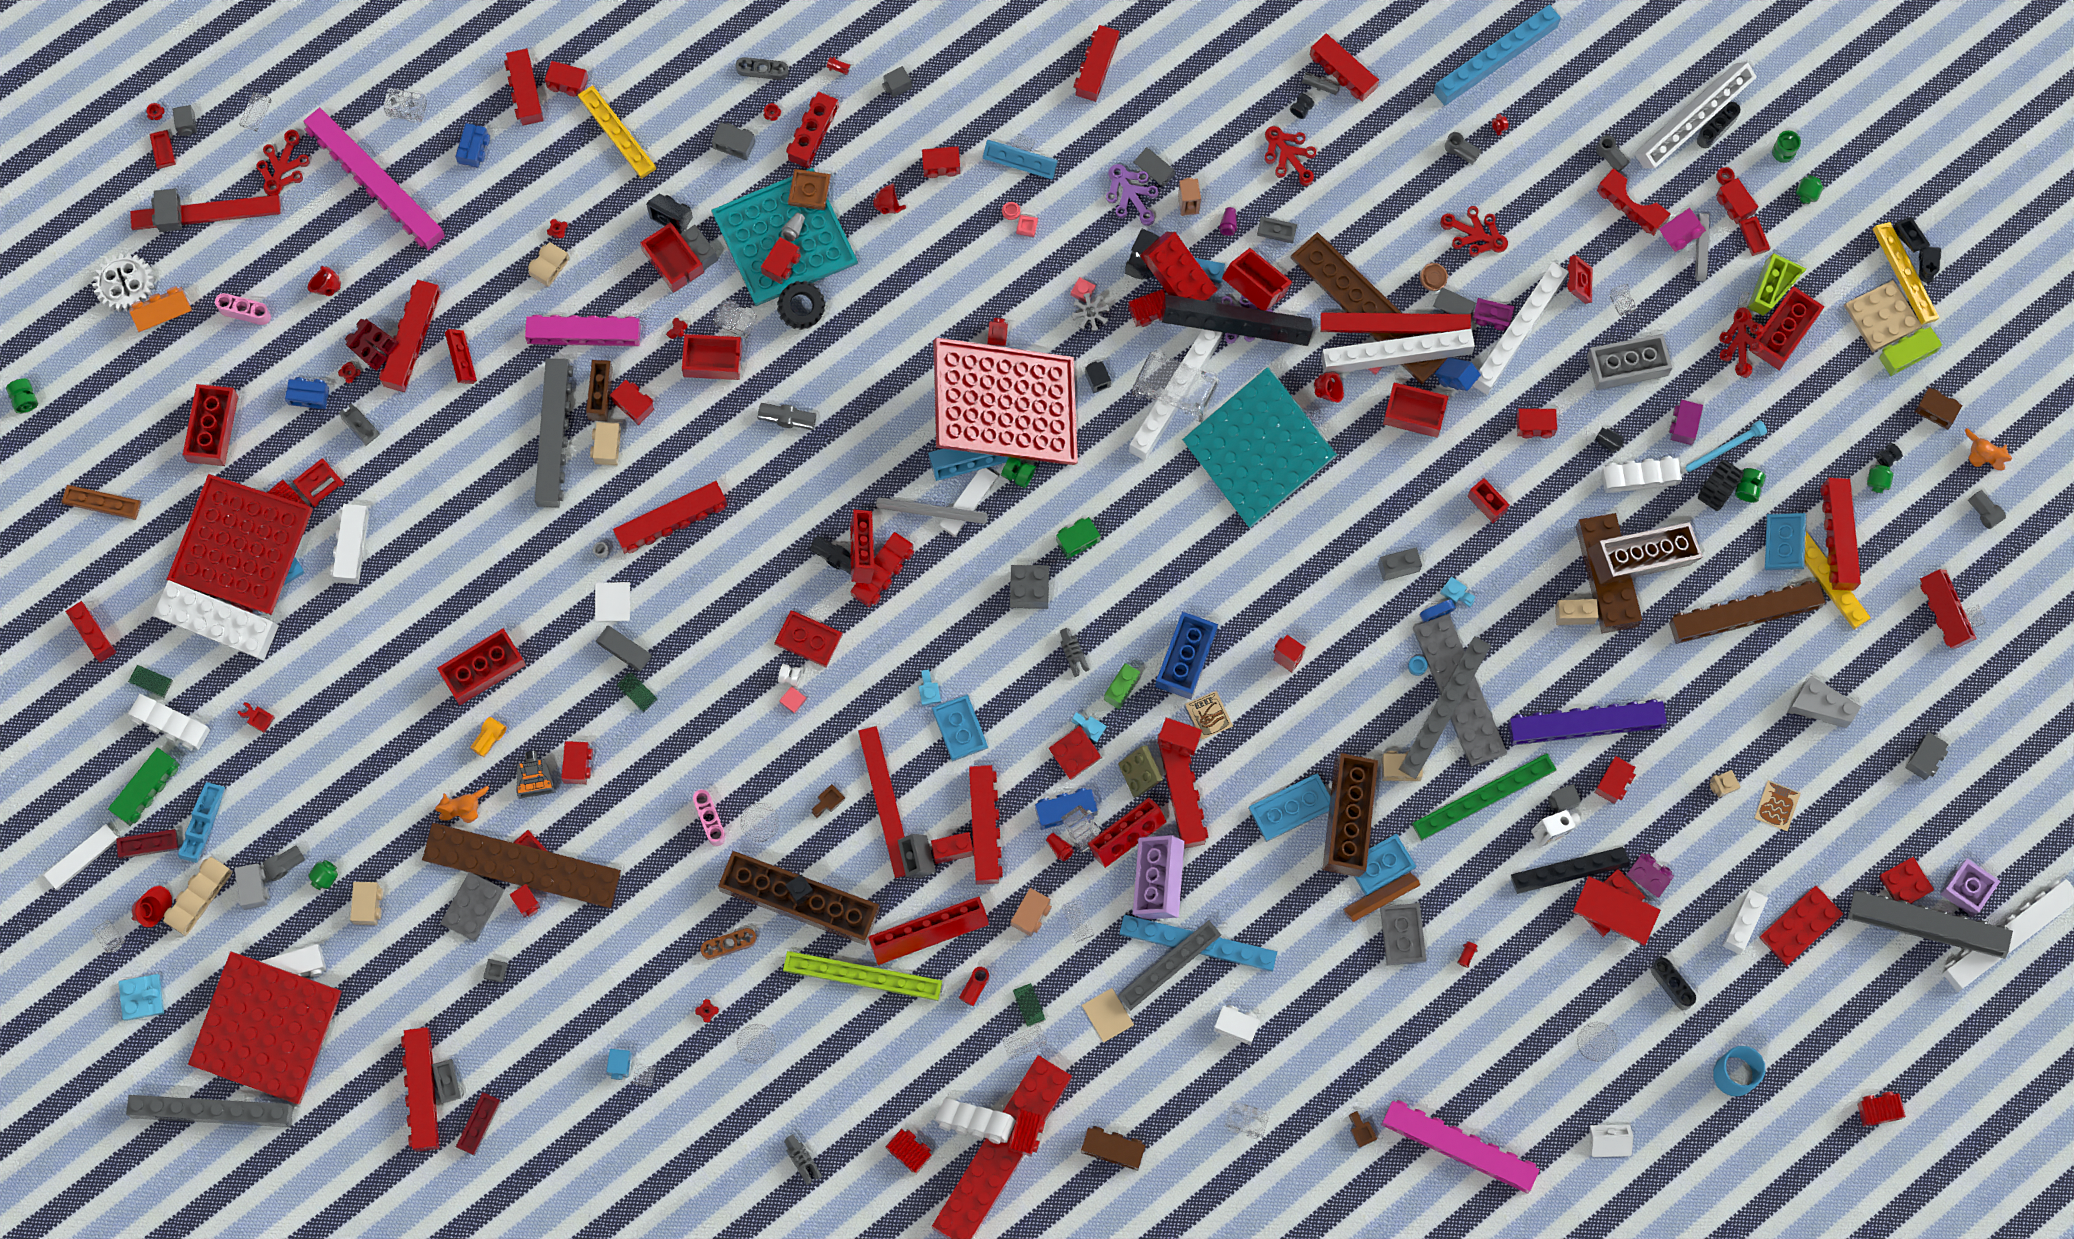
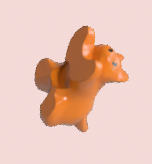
(1984, 451)
(463, 806)

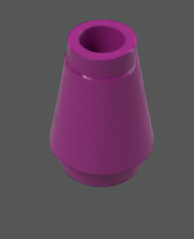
(1228, 224)

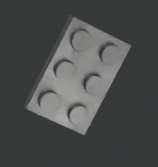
(472, 906)
(1403, 934)

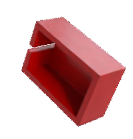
(672, 257)
(1256, 280)
(711, 357)
(1415, 410)

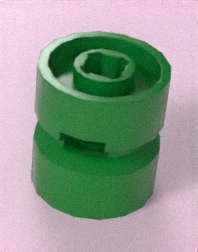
(1786, 146)
(21, 394)
(1023, 475)
(1750, 485)

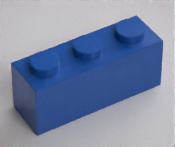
(1050, 811)

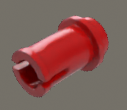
(838, 66)
(1467, 954)

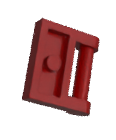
(315, 477)

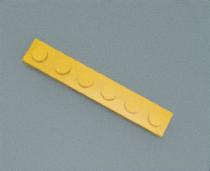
(617, 132)
(1905, 273)
(1844, 600)

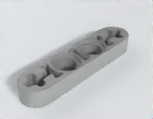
(1702, 249)

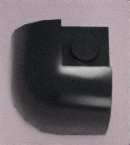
(1136, 266)

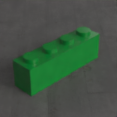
(143, 787)

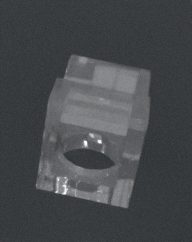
(1622, 300)

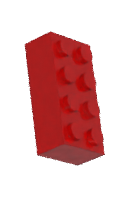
(1177, 268)
(1787, 327)
(210, 425)
(481, 666)

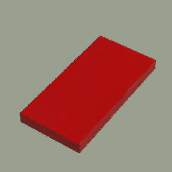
(1616, 911)

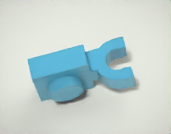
(1456, 591)
(929, 691)
(1091, 727)

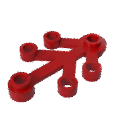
(1289, 153)
(282, 166)
(1476, 233)
(1741, 318)

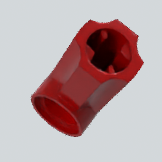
(973, 987)

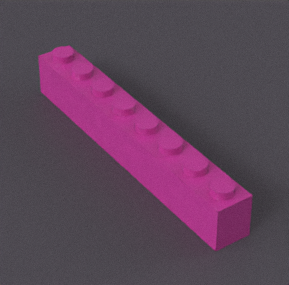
(1460, 1147)

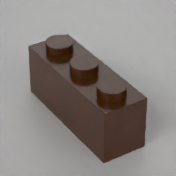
(599, 390)
(1113, 1148)

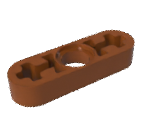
(716, 954)

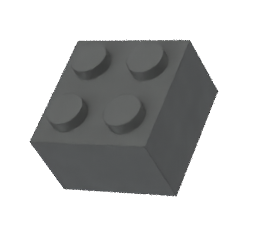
(1029, 586)

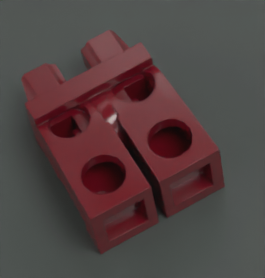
(363, 343)

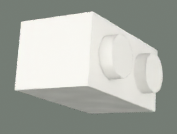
(1236, 1024)

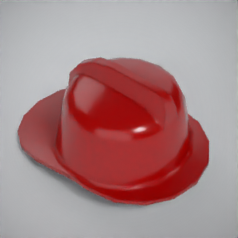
(151, 906)

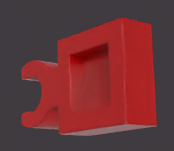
(258, 718)

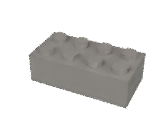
(1629, 361)

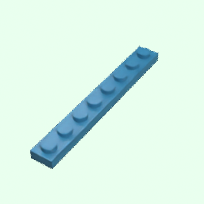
(1220, 948)

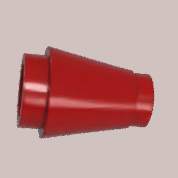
(1060, 847)

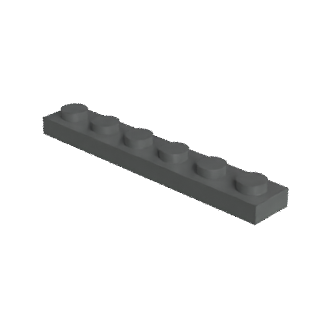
(1169, 965)

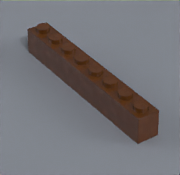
(1746, 612)

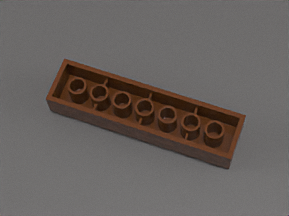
(826, 909)

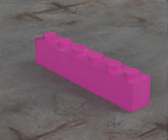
(583, 330)

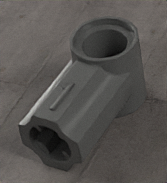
(1463, 149)
(1612, 155)
(1989, 513)
(279, 865)

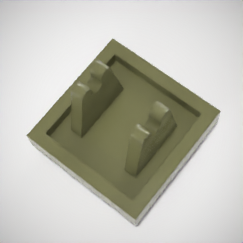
(1140, 771)

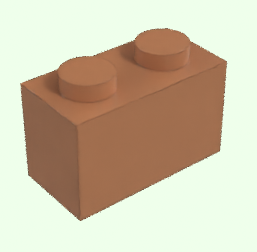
(1189, 196)
(1030, 912)

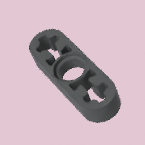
(757, 62)

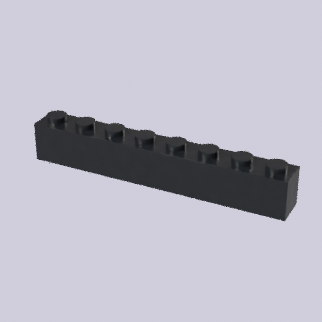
(1236, 320)

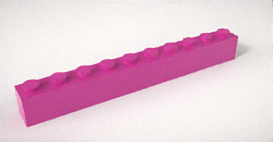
(374, 179)

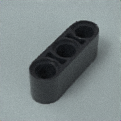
(1714, 131)
(1672, 974)

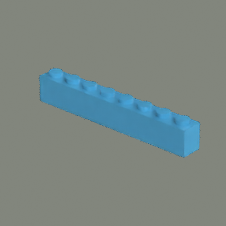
(1497, 55)

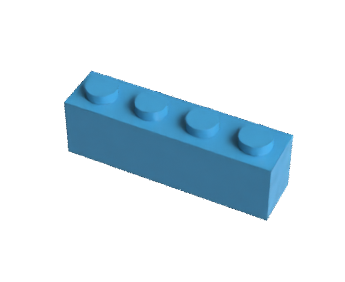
(950, 463)

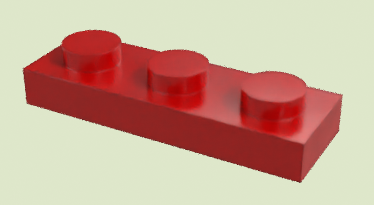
(460, 356)

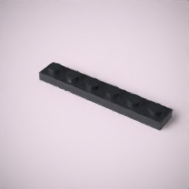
(1570, 870)

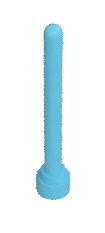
(1757, 429)

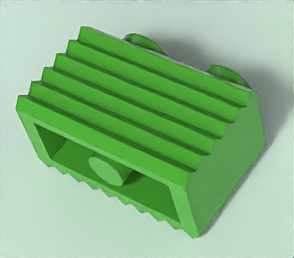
(1122, 686)

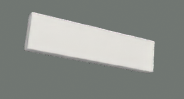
(970, 499)
(81, 857)

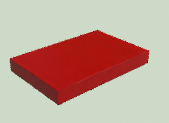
(808, 638)

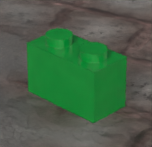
(1078, 537)

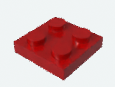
(1580, 279)
(1075, 752)
(1906, 882)

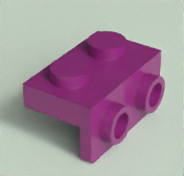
(1493, 314)
(1650, 874)

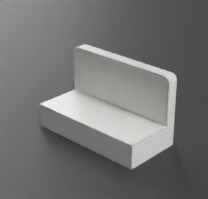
(1611, 1140)

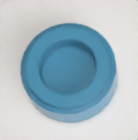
(1417, 665)

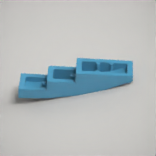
(201, 822)

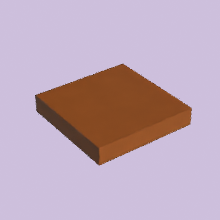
(809, 189)

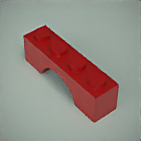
(1649, 217)

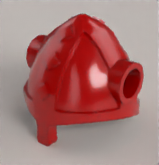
(887, 201)
(324, 285)
(1327, 389)

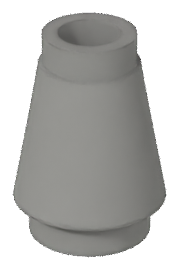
(793, 227)

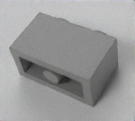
(251, 886)

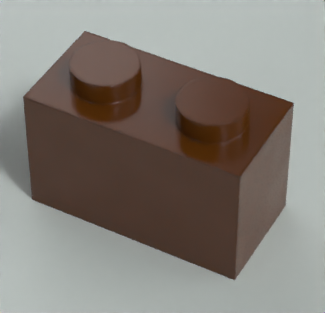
(1938, 408)

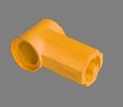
(490, 733)

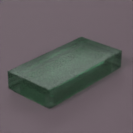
(150, 681)
(637, 692)
(1029, 1005)

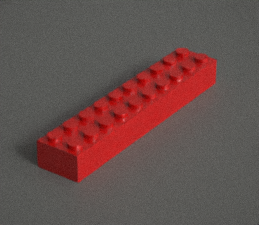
(994, 1163)

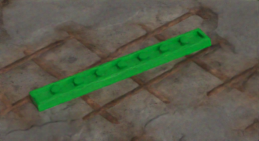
(1484, 797)

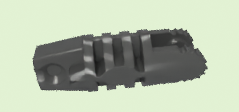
(1073, 651)
(801, 1159)

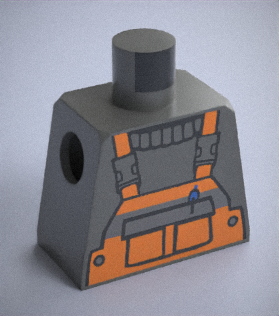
(533, 777)

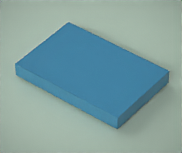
(1785, 541)
(959, 728)
(1385, 864)

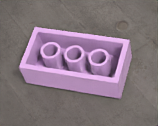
(1158, 877)

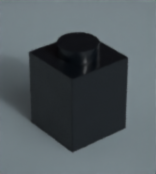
(1097, 376)
(799, 889)

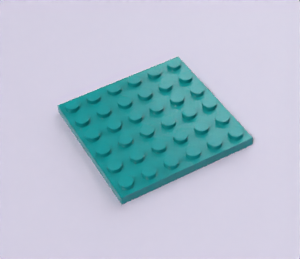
(754, 226)
(1259, 447)

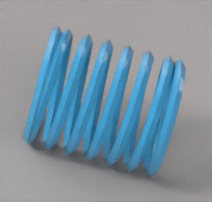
(1752, 1058)

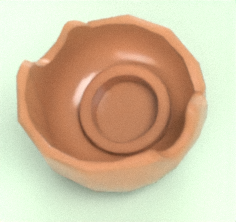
(1433, 277)

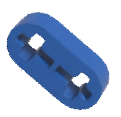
(1437, 610)

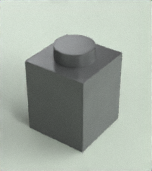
(897, 82)
(184, 120)
(1564, 799)

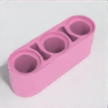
(237, 303)
(705, 809)

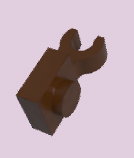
(829, 799)
(1363, 1132)

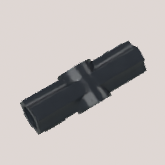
(835, 555)

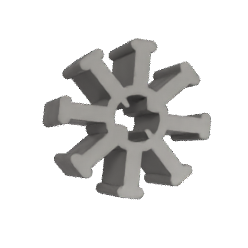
(1096, 311)

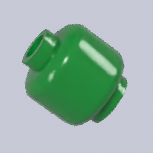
(1809, 189)
(1880, 478)
(323, 875)

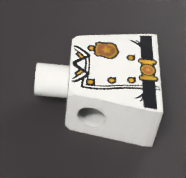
(1555, 827)

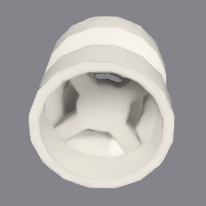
(789, 675)

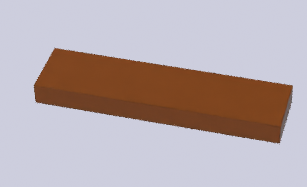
(101, 502)
(1381, 897)

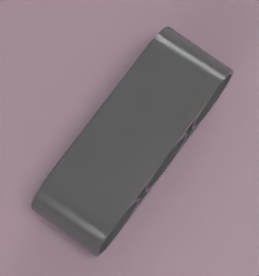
(623, 648)

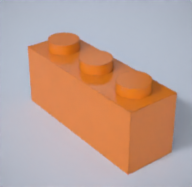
(159, 308)

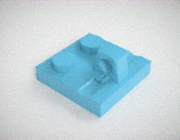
(141, 997)

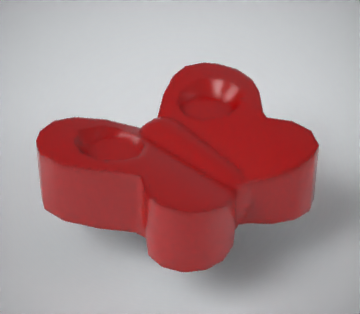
(678, 328)

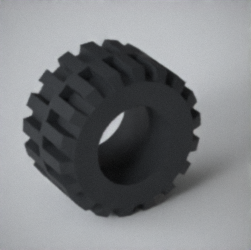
(807, 290)
(1720, 485)

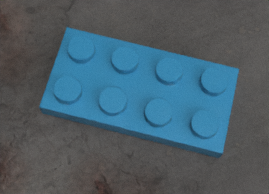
(1291, 807)

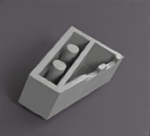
(1824, 703)

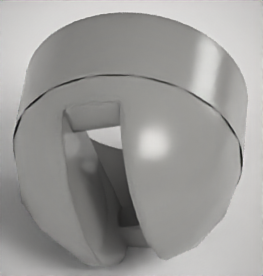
(598, 548)

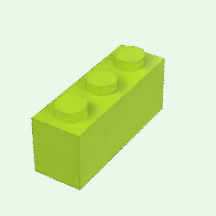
(1910, 350)

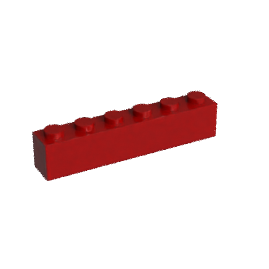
(410, 335)
(670, 517)
(1840, 534)
(1184, 797)
(984, 824)
(928, 930)
(421, 1089)

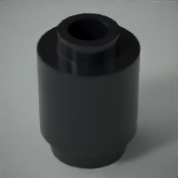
(1609, 440)

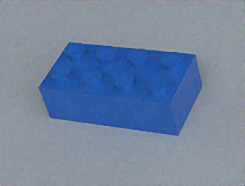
(1186, 655)

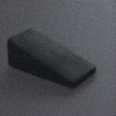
(1911, 234)

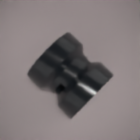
(1301, 107)
(1889, 455)

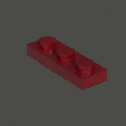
(147, 844)
(478, 1124)

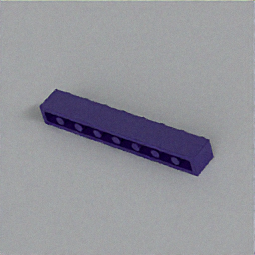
(1586, 723)

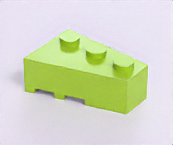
(1774, 281)

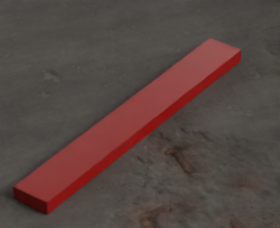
(214, 211)
(1393, 323)
(883, 796)

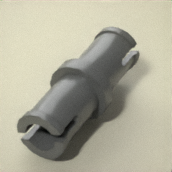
(1320, 83)

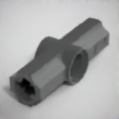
(786, 416)

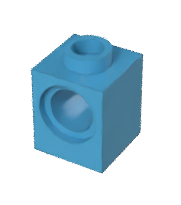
(618, 1064)

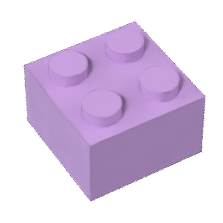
(1970, 887)

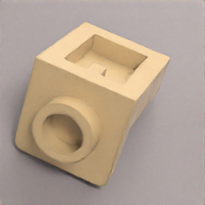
(1724, 784)

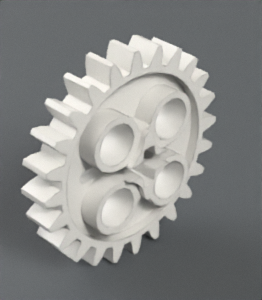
(108, 288)

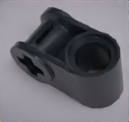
(1929, 263)

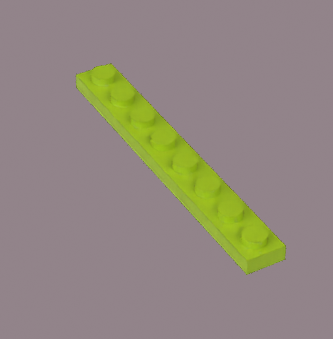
(862, 976)

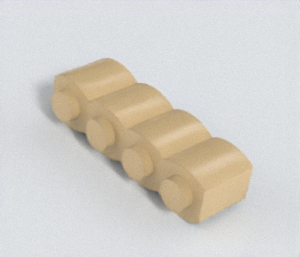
(198, 895)

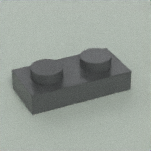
(1276, 229)
(446, 1081)

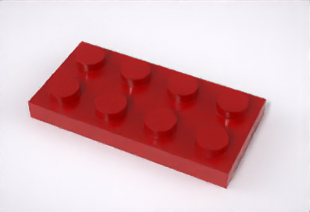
(1801, 925)

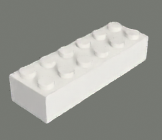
(216, 620)

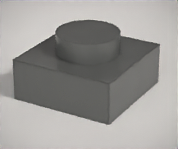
(495, 970)

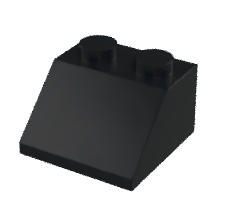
(665, 210)

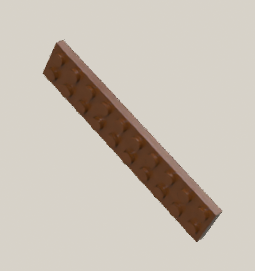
(1354, 293)
(521, 865)

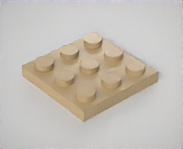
(1882, 316)

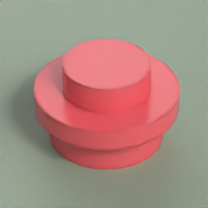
(1011, 211)

